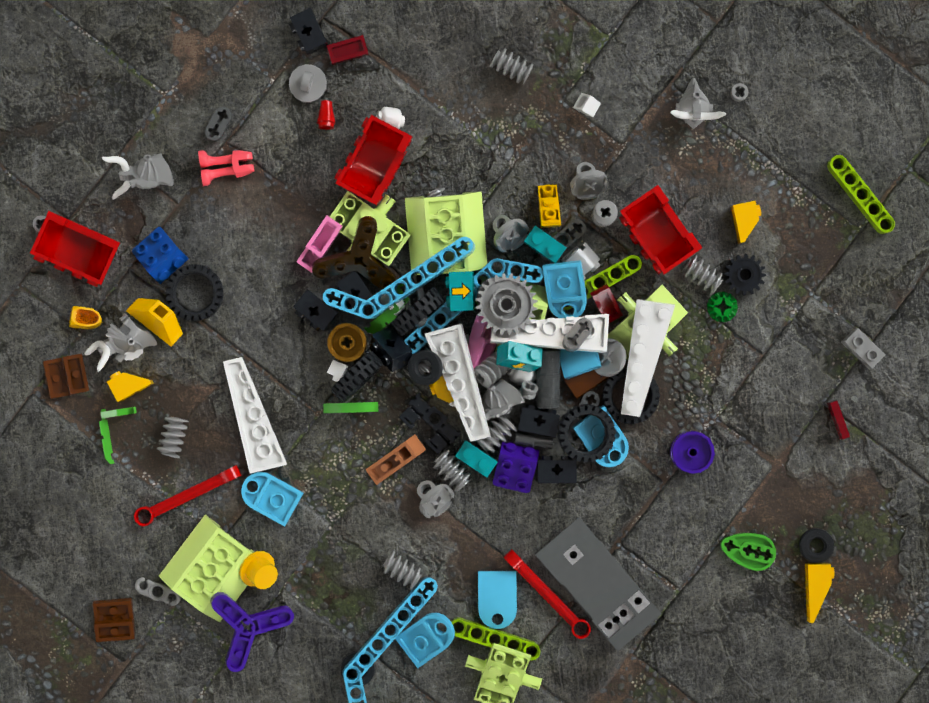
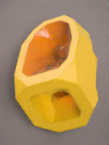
(84, 318)

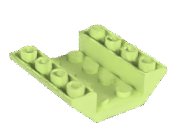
(440, 222)
(206, 565)

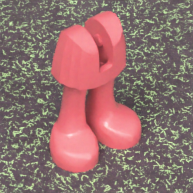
(234, 159)

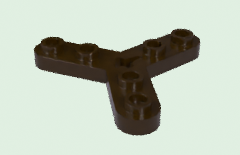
(361, 247)

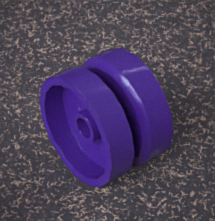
(703, 452)

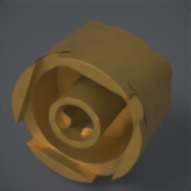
(356, 348)

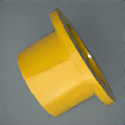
(258, 570)

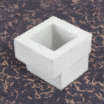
(587, 105)
(337, 369)

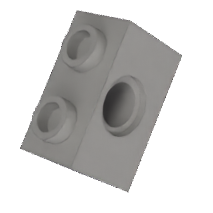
(863, 348)

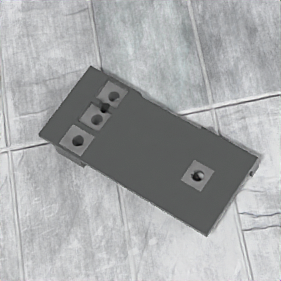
(598, 583)

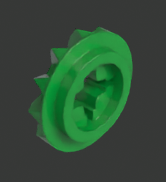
(715, 313)

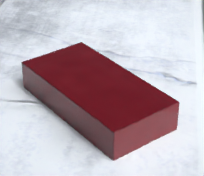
(347, 49)
(606, 303)
(838, 419)

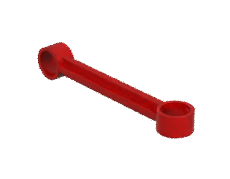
(188, 494)
(549, 596)

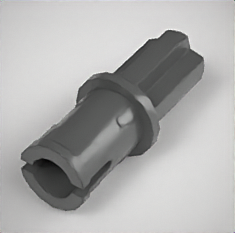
(534, 440)

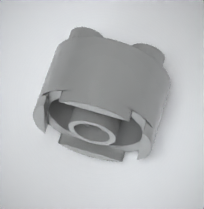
(589, 259)

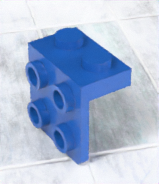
(159, 255)

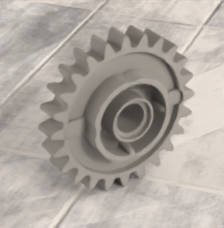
(506, 289)

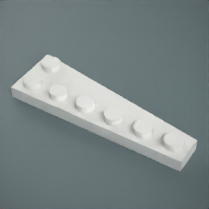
(552, 331)
(647, 339)
(460, 378)
(256, 432)

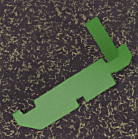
(387, 316)
(104, 428)

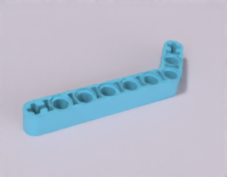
(411, 287)
(451, 315)
(386, 639)

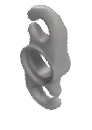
(148, 591)

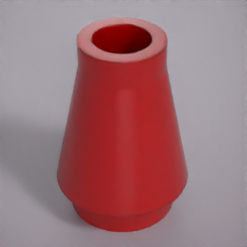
(326, 116)

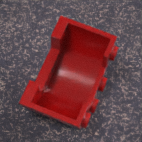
(374, 160)
(658, 231)
(74, 248)

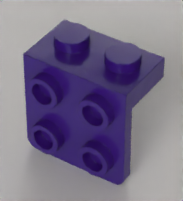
(515, 467)

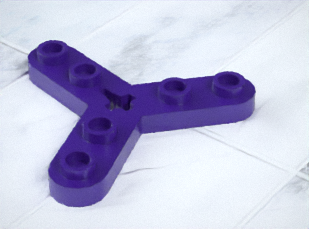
(243, 638)

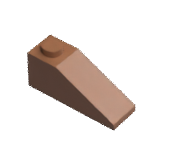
(395, 459)

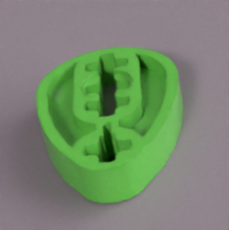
(350, 407)
(754, 540)

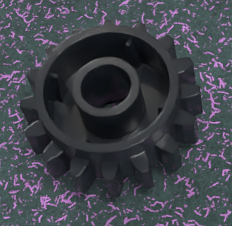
(737, 282)

